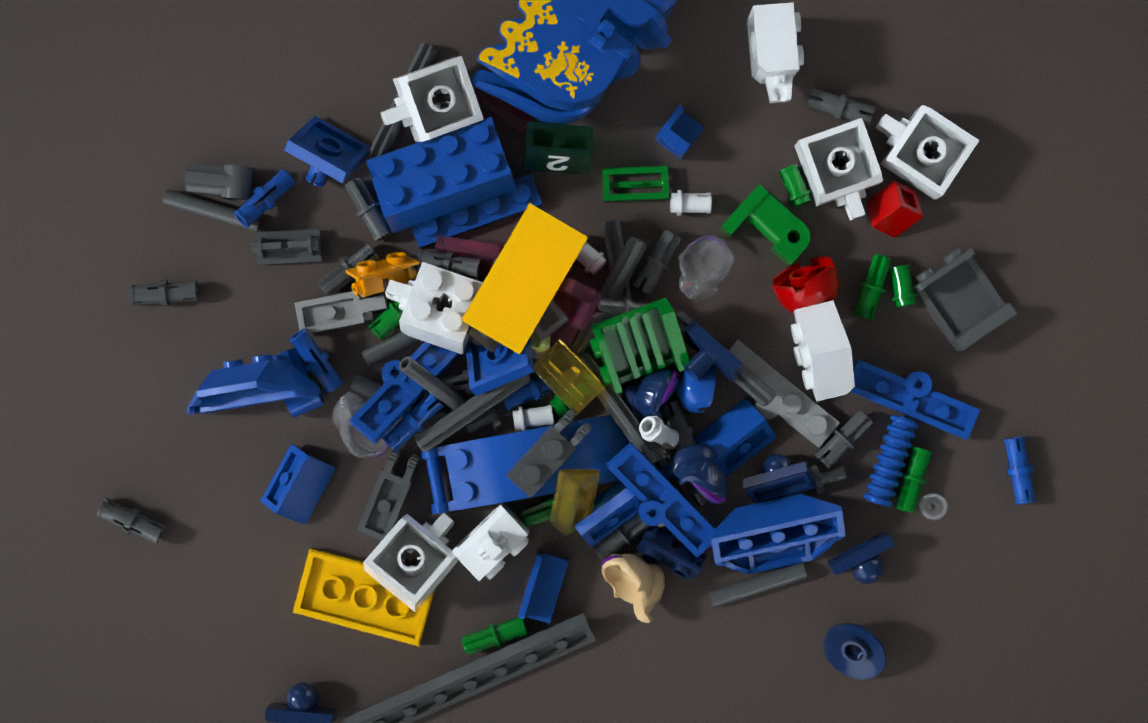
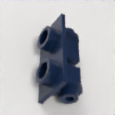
(658, 550)

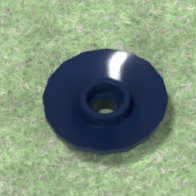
(854, 651)

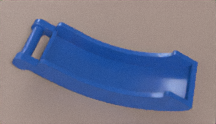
(480, 465)

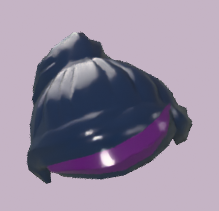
(650, 393)
(697, 467)

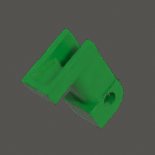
(773, 222)

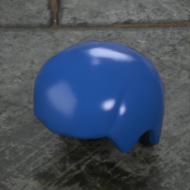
(694, 393)

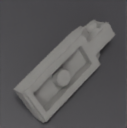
(337, 311)

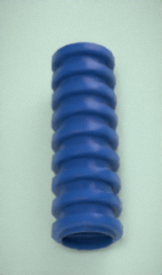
(891, 460)

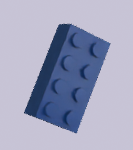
(441, 175)

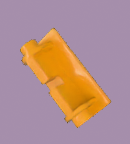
(370, 274)

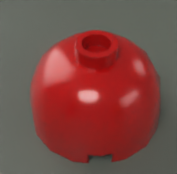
(806, 285)

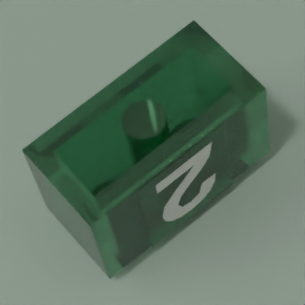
(558, 147)

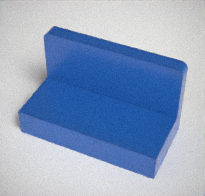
(737, 436)
(297, 485)
(609, 512)
(543, 587)

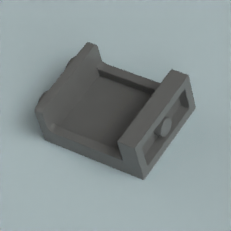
(961, 299)

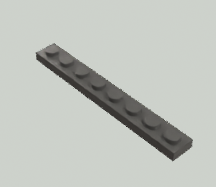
(480, 674)

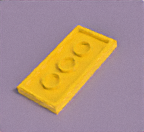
(524, 278)
(346, 595)

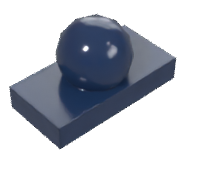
(779, 479)
(863, 559)
(300, 707)

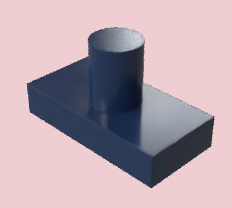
(709, 354)

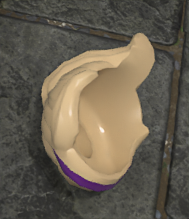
(635, 582)

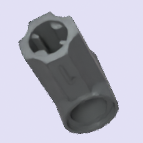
(229, 182)

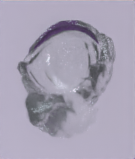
(704, 266)
(351, 437)

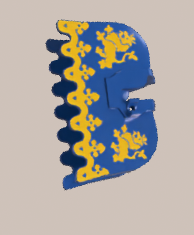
(569, 53)

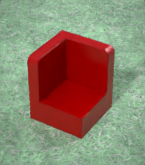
(894, 209)

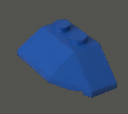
(250, 385)
(776, 533)

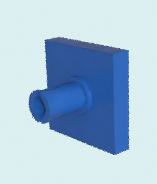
(327, 151)
(493, 369)

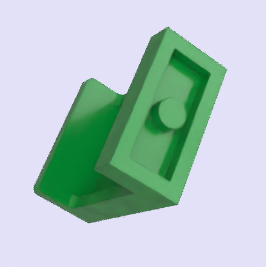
(609, 346)

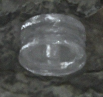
(940, 506)

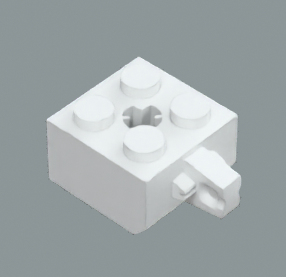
(774, 48)
(416, 105)
(907, 154)
(844, 185)
(420, 303)
(823, 351)
(411, 541)
(491, 541)

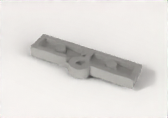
(789, 401)

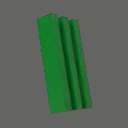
(664, 195)
(646, 364)

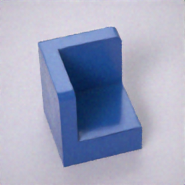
(679, 132)

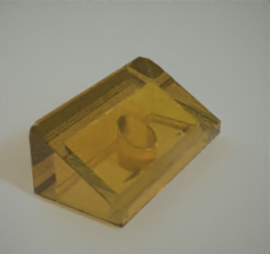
(568, 377)
(573, 498)

